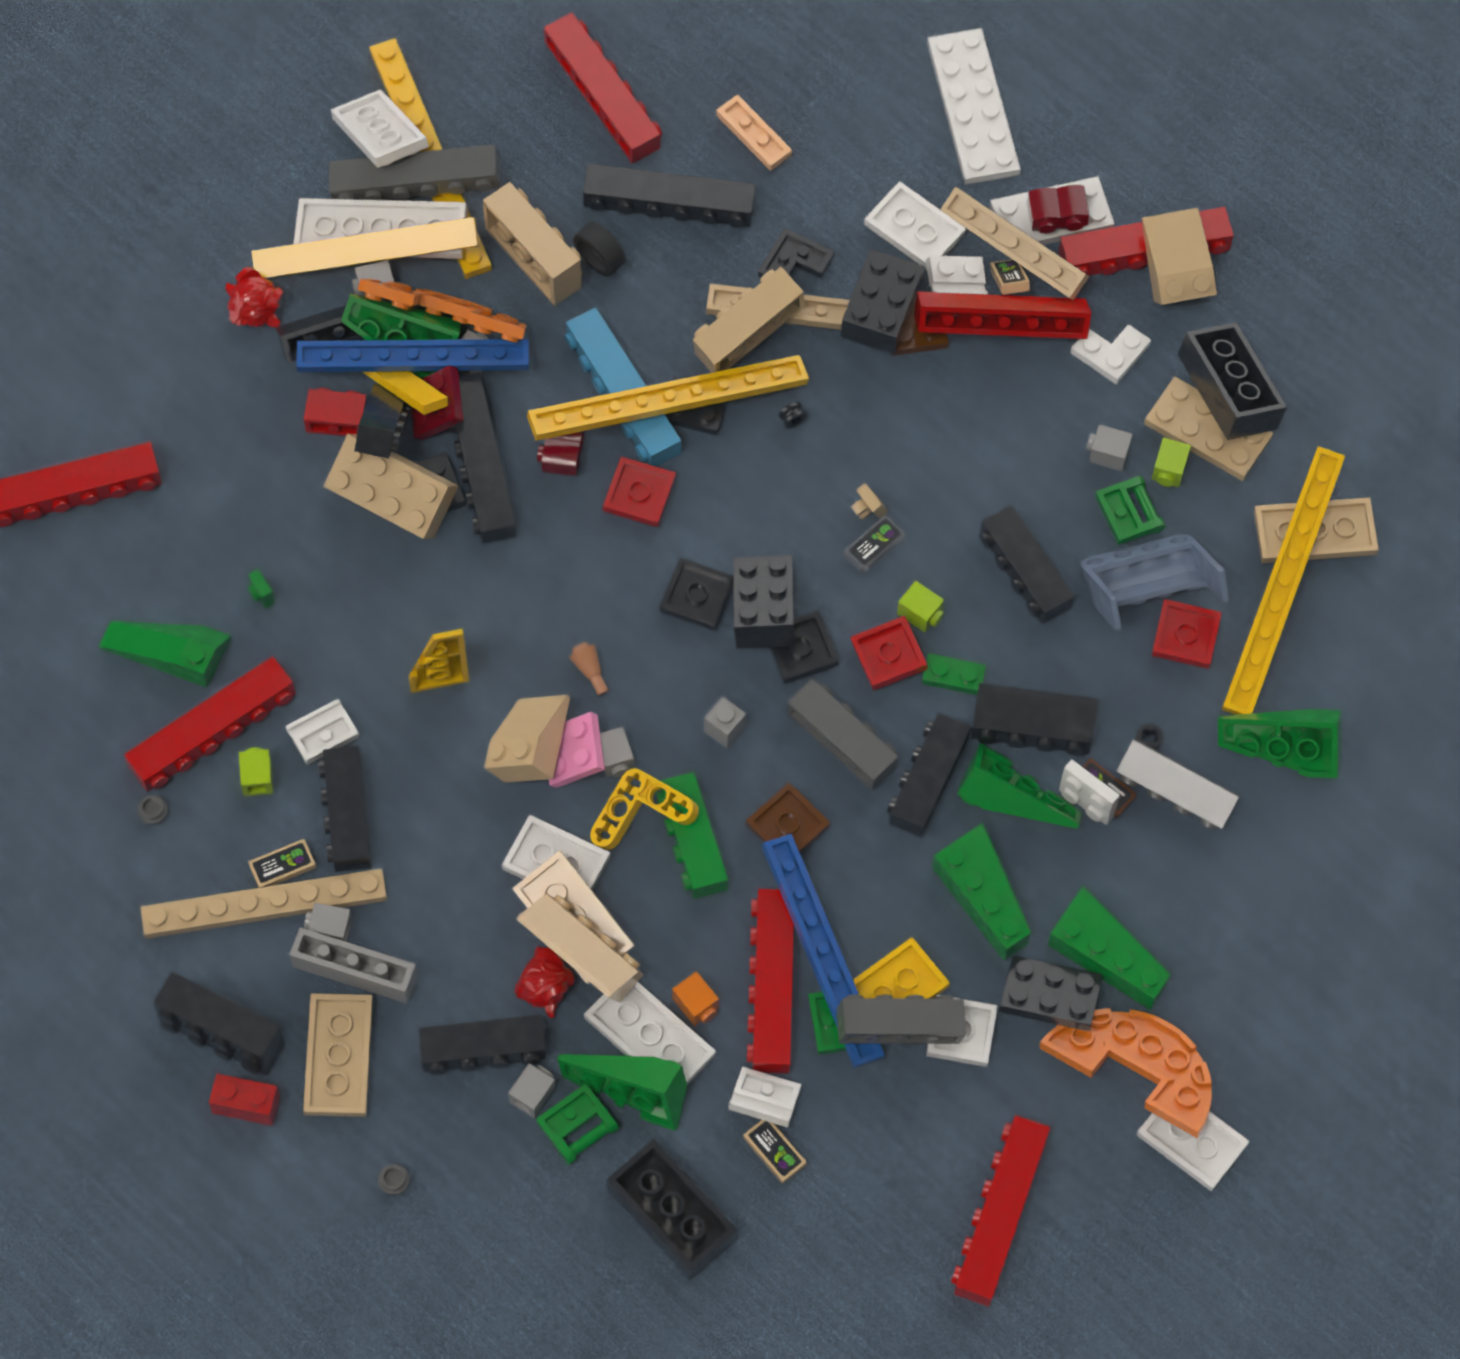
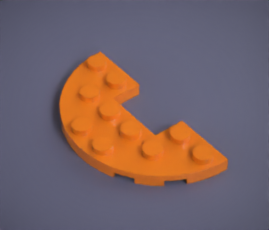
(438, 303)
(1148, 1048)

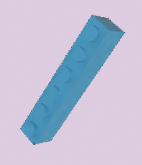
(614, 373)

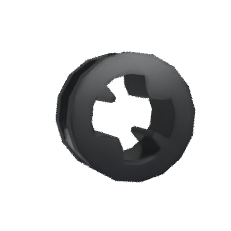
(793, 415)
(1150, 729)

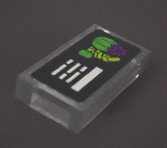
(874, 544)

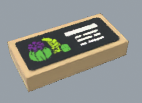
(1010, 277)
(282, 864)
(774, 1150)

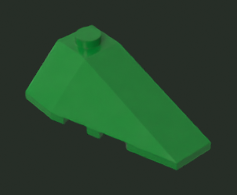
(386, 322)
(176, 649)
(1293, 739)
(1001, 789)
(642, 1082)

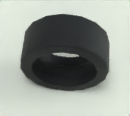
(599, 249)

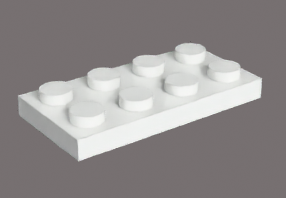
(379, 128)
(1015, 211)
(648, 1028)

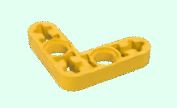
(643, 794)

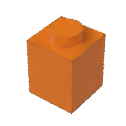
(696, 999)

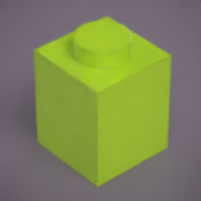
(1170, 462)
(921, 607)
(256, 772)

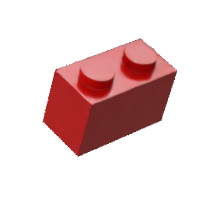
(333, 411)
(244, 1099)

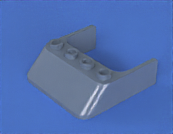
(1150, 572)

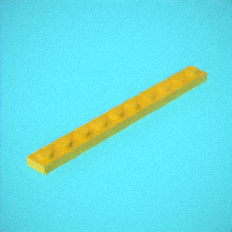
(405, 96)
(667, 397)
(1283, 582)

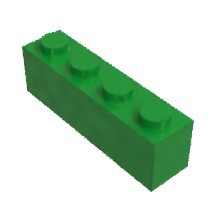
(694, 842)

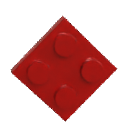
(639, 491)
(1186, 634)
(888, 653)

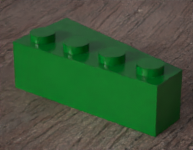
(982, 889)
(1103, 946)

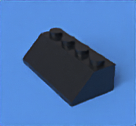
(1034, 719)

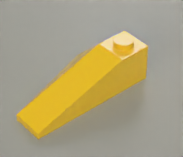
(441, 662)

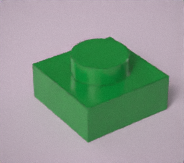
(260, 589)

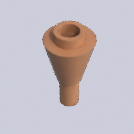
(587, 661)

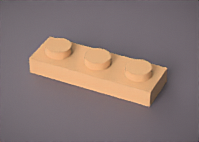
(754, 132)

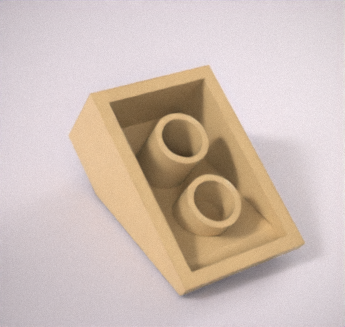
(1178, 257)
(528, 740)

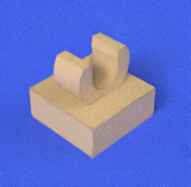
(868, 503)

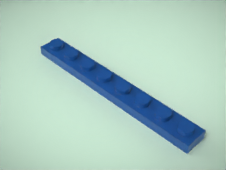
(412, 355)
(815, 934)

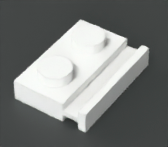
(956, 274)
(322, 729)
(764, 1096)

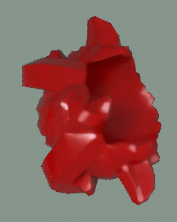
(253, 300)
(544, 980)

